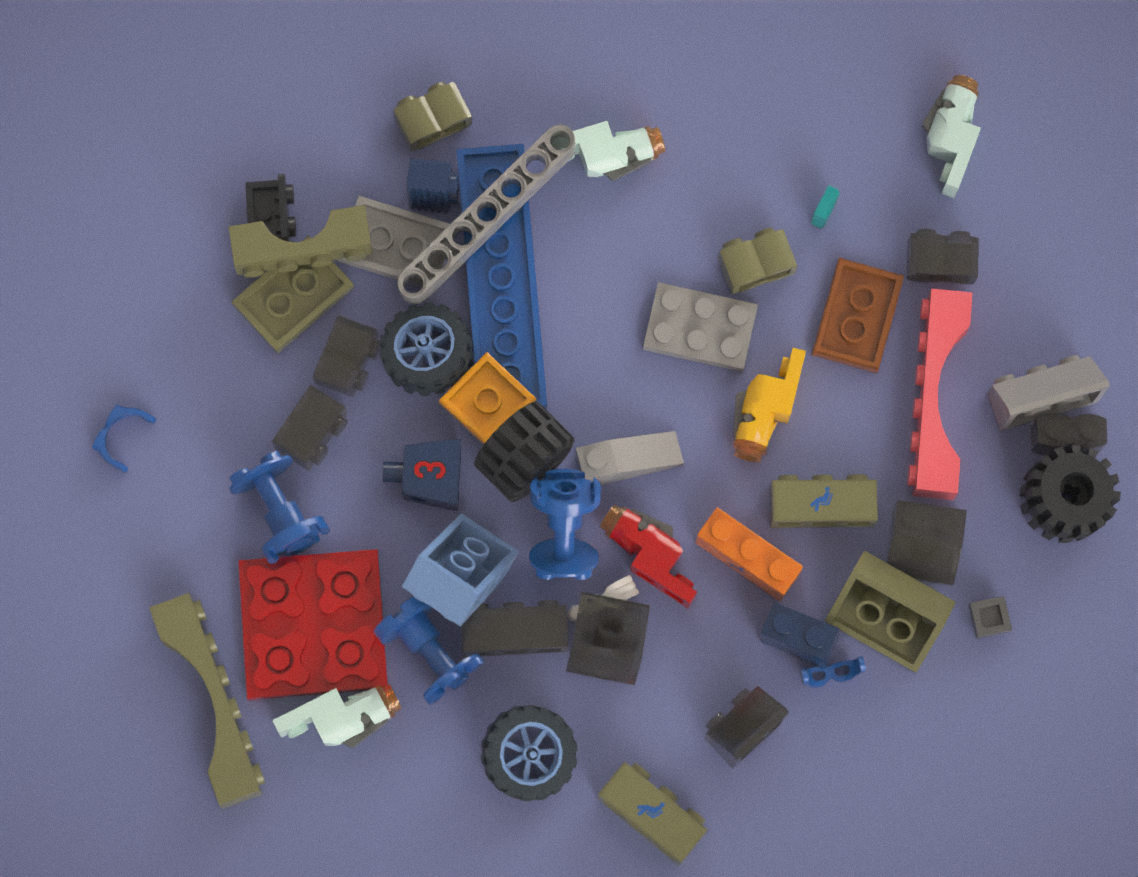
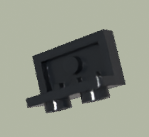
(269, 203)

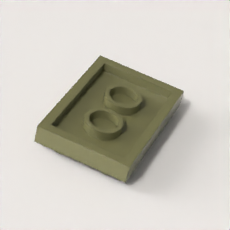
(289, 302)

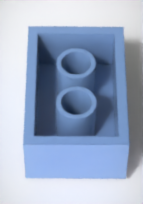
(460, 569)

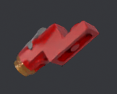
(655, 551)

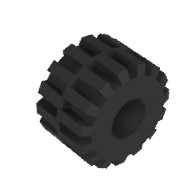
(523, 449)
(1083, 479)

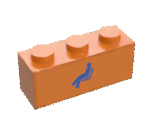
(748, 554)

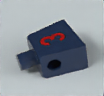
(428, 473)

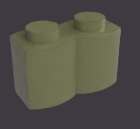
(432, 116)
(756, 260)

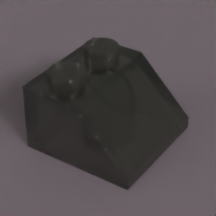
(926, 541)
(608, 638)
(745, 725)

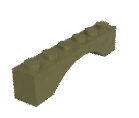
(230, 768)

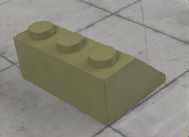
(890, 611)

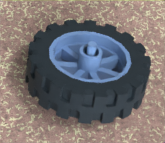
(428, 319)
(563, 751)

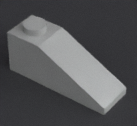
(629, 457)

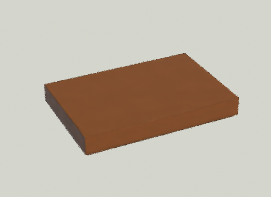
(857, 315)

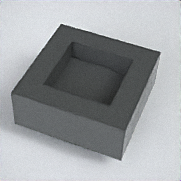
(990, 617)

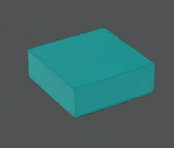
(825, 207)

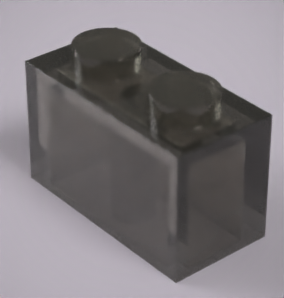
(311, 428)

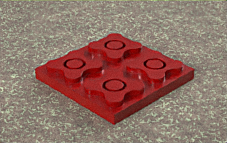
(312, 624)

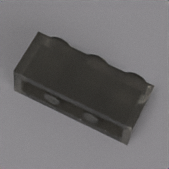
(516, 629)

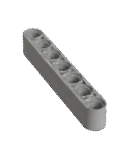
(490, 198)

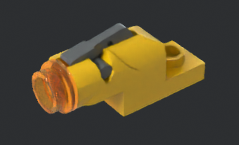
(762, 404)

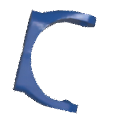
(117, 414)
(854, 667)

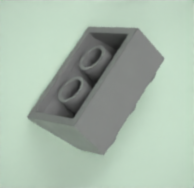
(1046, 391)

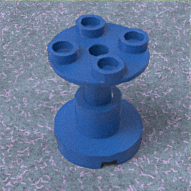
(565, 499)
(284, 518)
(421, 637)

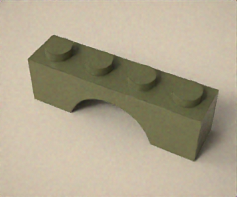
(342, 237)

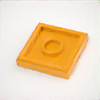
(485, 398)

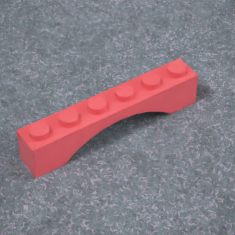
(936, 463)

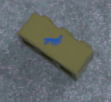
(823, 502)
(653, 812)

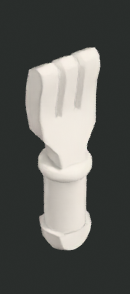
(620, 589)

